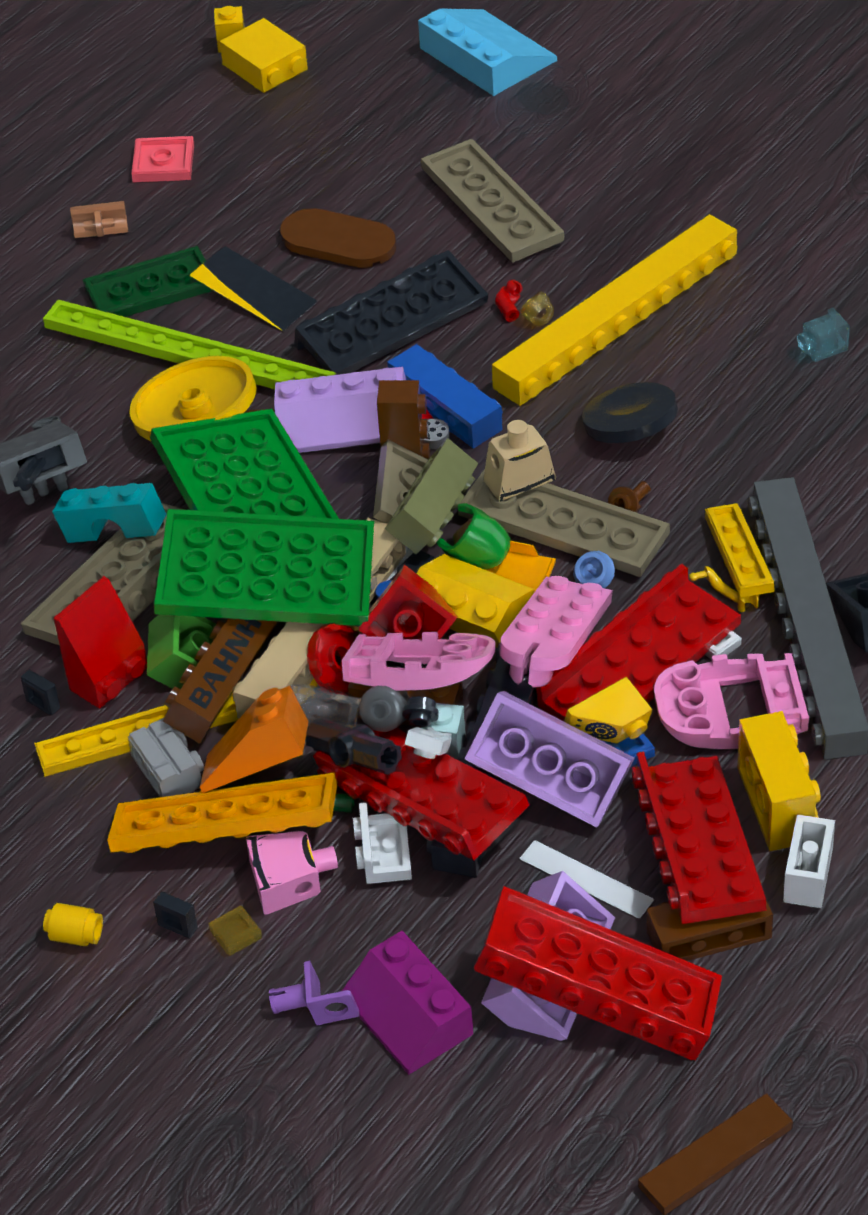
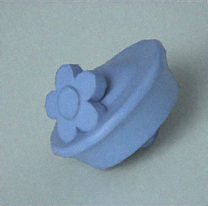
(594, 568)

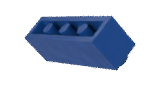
(450, 397)

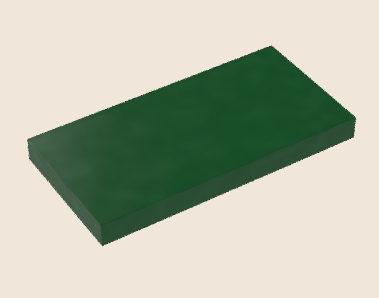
(147, 284)

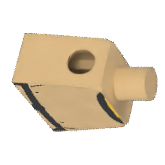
(517, 461)

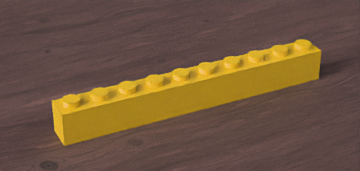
(613, 310)

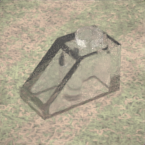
(327, 704)

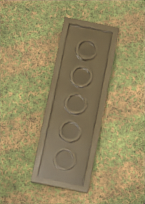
(492, 200)
(574, 523)

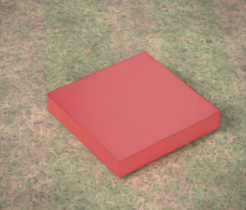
(163, 159)

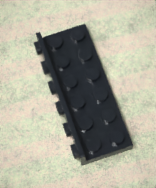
(390, 314)

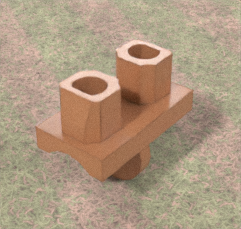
(99, 219)

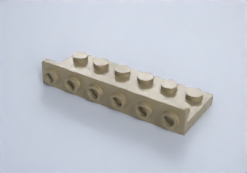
(128, 564)

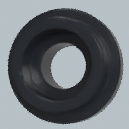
(420, 711)

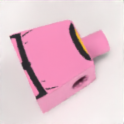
(287, 868)

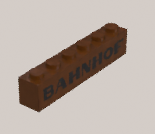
(216, 675)

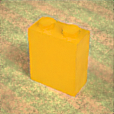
(263, 55)

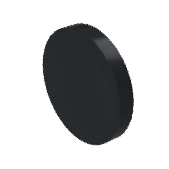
(630, 412)

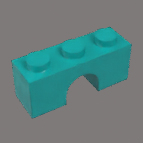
(131, 506)

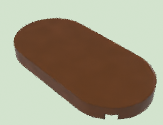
(338, 237)

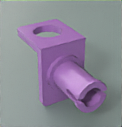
(309, 995)

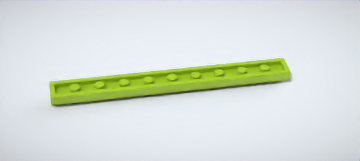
(169, 343)

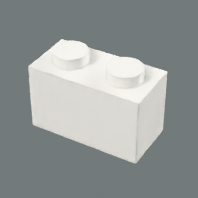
(809, 861)

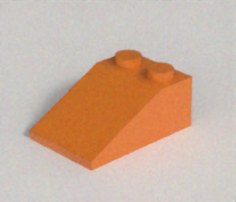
(262, 737)

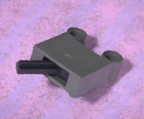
(40, 455)

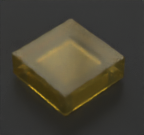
(235, 930)

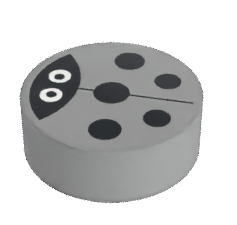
(437, 433)

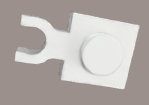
(428, 742)

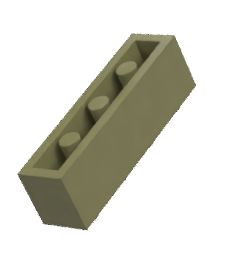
(432, 496)

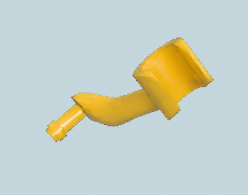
(724, 589)

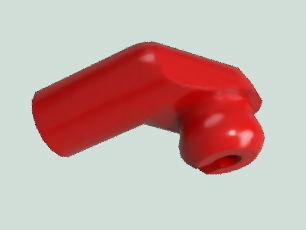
(507, 298)

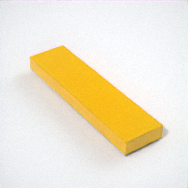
(739, 550)

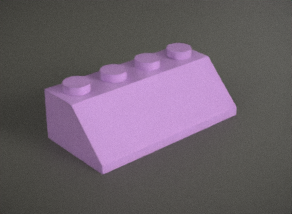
(332, 409)
(549, 758)
(528, 1011)

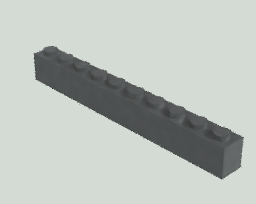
(809, 619)

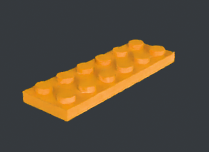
(223, 813)

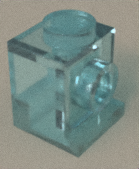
(824, 336)

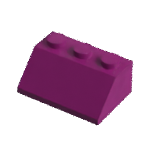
(409, 1003)

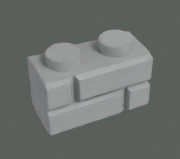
(165, 759)

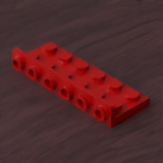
(660, 629)
(434, 796)
(698, 839)
(600, 974)

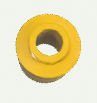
(73, 924)

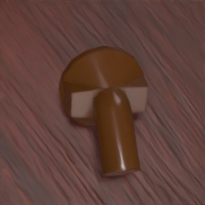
(628, 498)

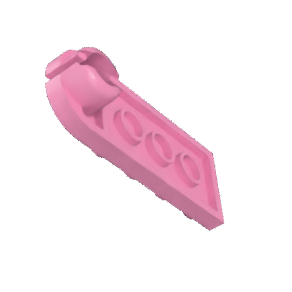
(552, 628)

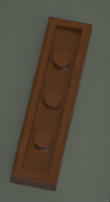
(715, 1154)

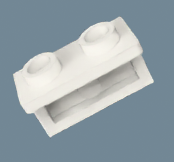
(384, 847)

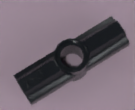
(353, 746)

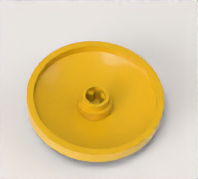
(193, 392)

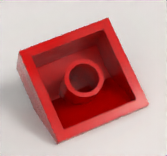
(409, 608)

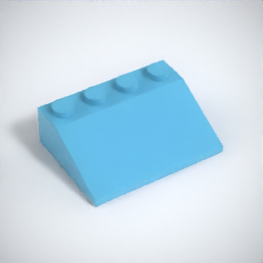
(481, 48)

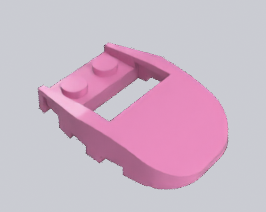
(445, 659)
(693, 704)

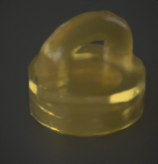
(535, 305)

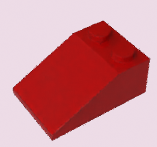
(99, 644)

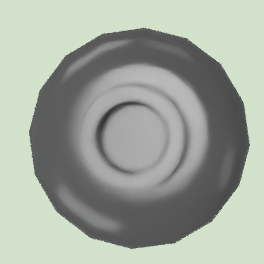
(382, 708)

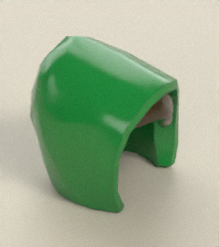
(479, 541)

